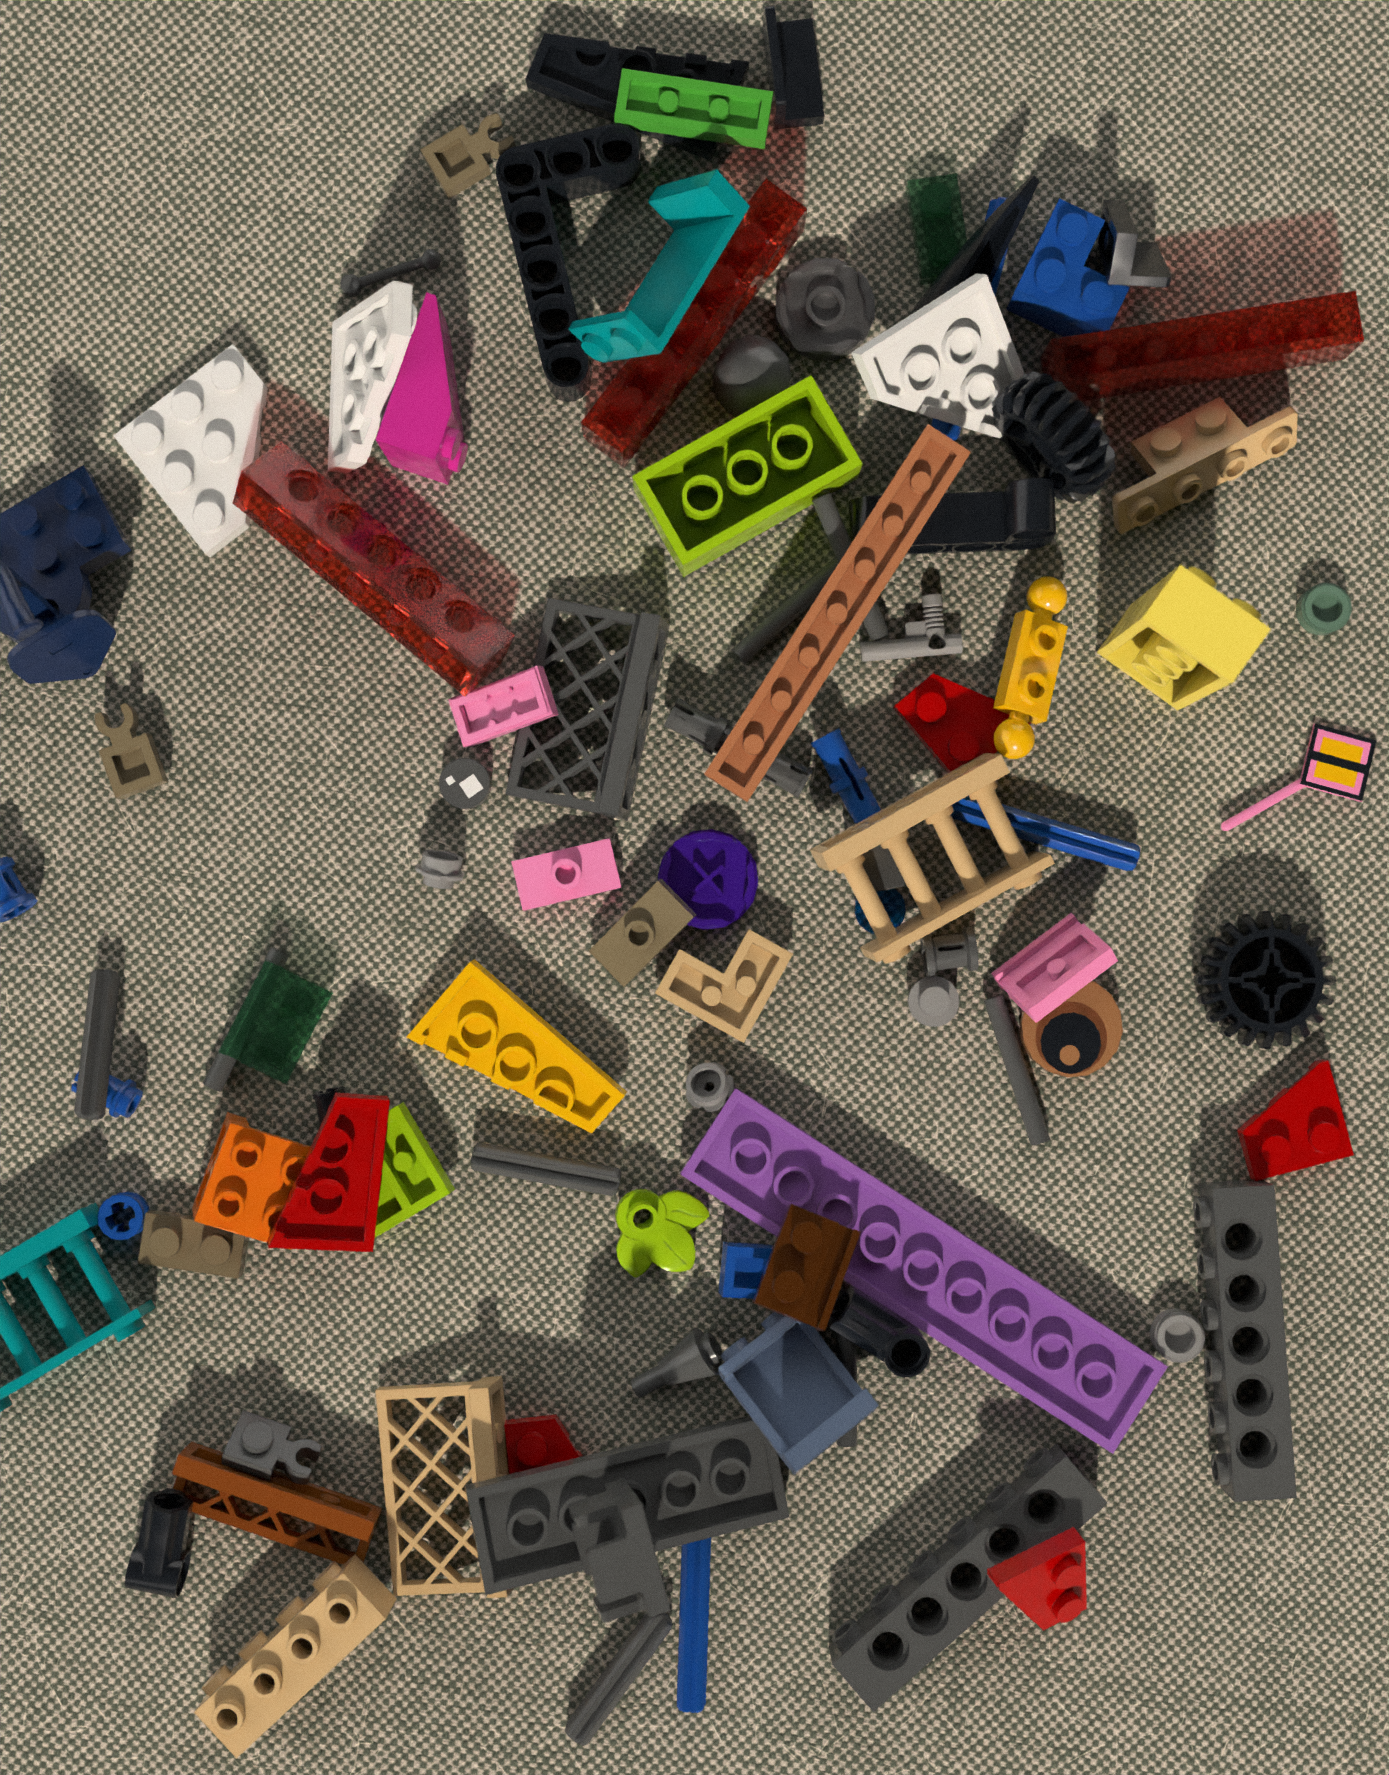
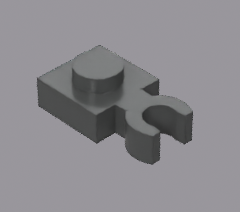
(263, 1444)

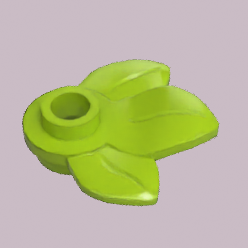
(663, 1236)

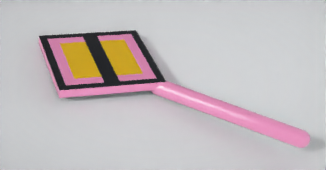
(1333, 764)

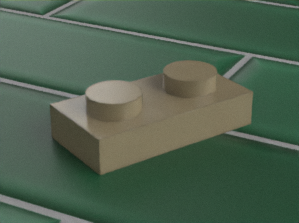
(186, 1245)

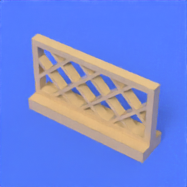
(488, 1460)

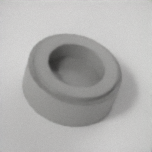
(1177, 1335)

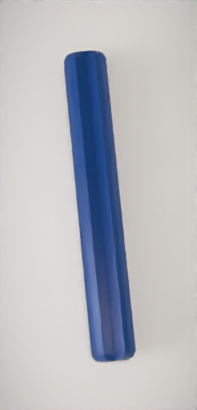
(1056, 835)
(693, 1626)

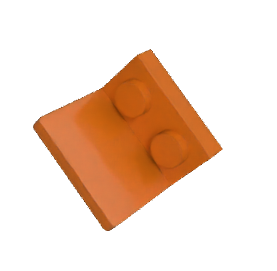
(247, 1179)

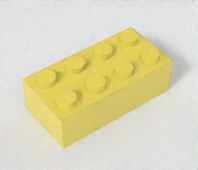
(1184, 638)

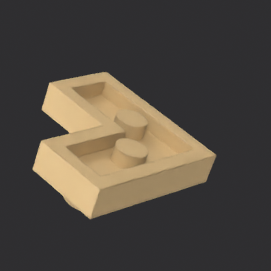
(728, 998)

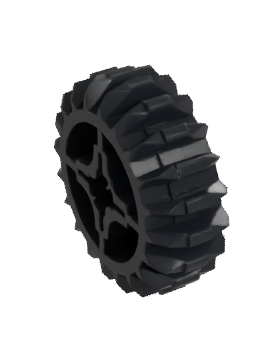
(1054, 436)
(1266, 998)

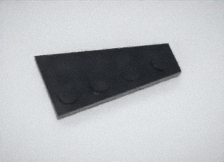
(589, 75)

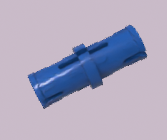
(846, 776)

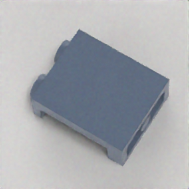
(794, 1389)

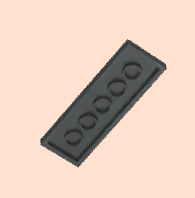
(688, 1485)

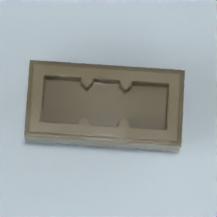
(642, 932)

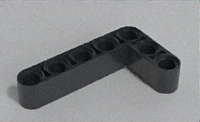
(543, 249)

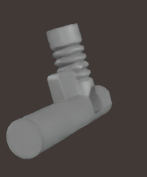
(916, 637)

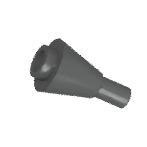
(689, 1360)

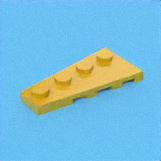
(500, 1036)

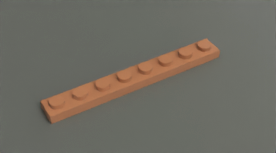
(837, 613)

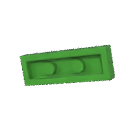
(693, 108)

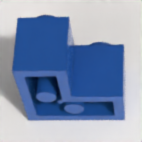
(1057, 286)

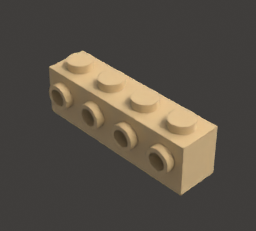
(295, 1655)

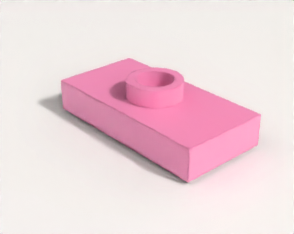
(503, 706)
(566, 874)

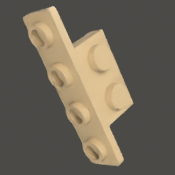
(1197, 455)

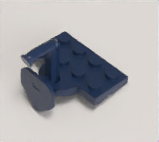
(45, 563)

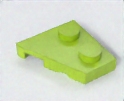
(410, 1172)

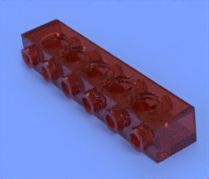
(652, 383)
(372, 568)

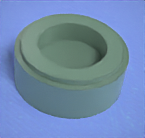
(1323, 609)

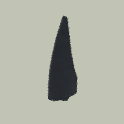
(985, 247)

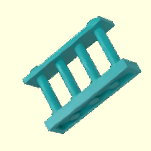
(32, 1261)

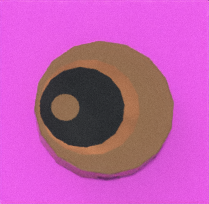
(1075, 1035)

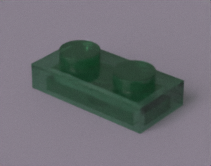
(935, 223)

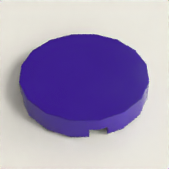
(711, 876)

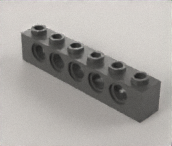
(1269, 1467)
(882, 1672)

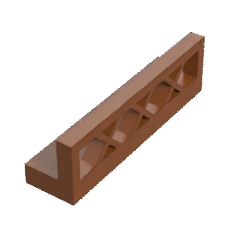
(307, 1502)

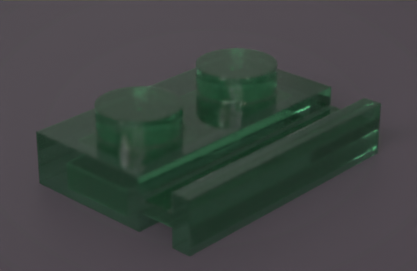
(275, 1021)

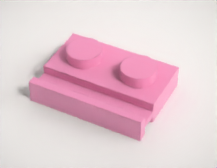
(1054, 967)

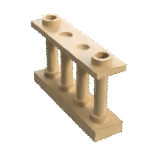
(890, 831)

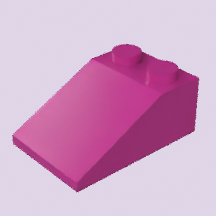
(423, 415)

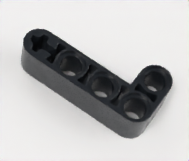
(980, 521)

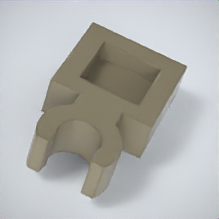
(461, 159)
(131, 760)

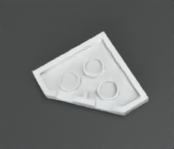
(945, 359)
(364, 368)
(199, 443)

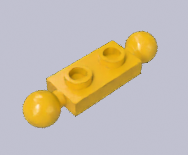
(1030, 667)

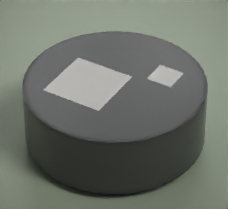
(465, 783)

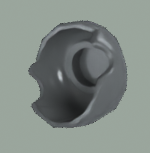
(750, 373)

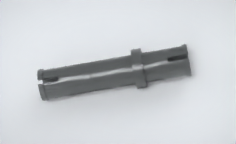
(712, 734)

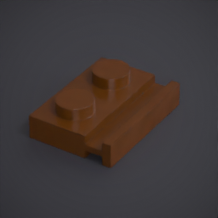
(806, 1267)

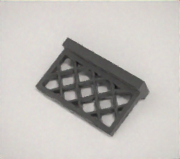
(629, 719)

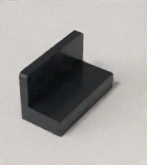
(792, 71)
(1122, 256)

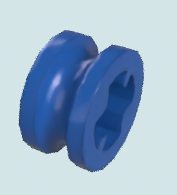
(111, 1206)

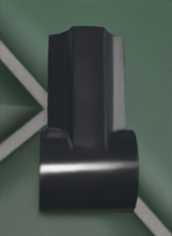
(878, 1331)
(159, 1557)

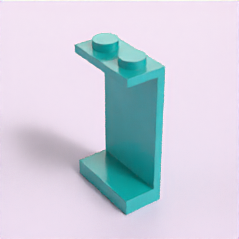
(704, 217)

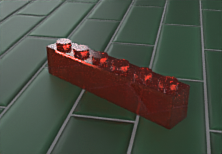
(1206, 347)

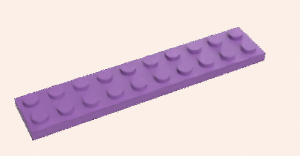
(931, 1272)

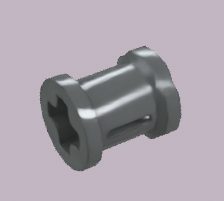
(949, 951)

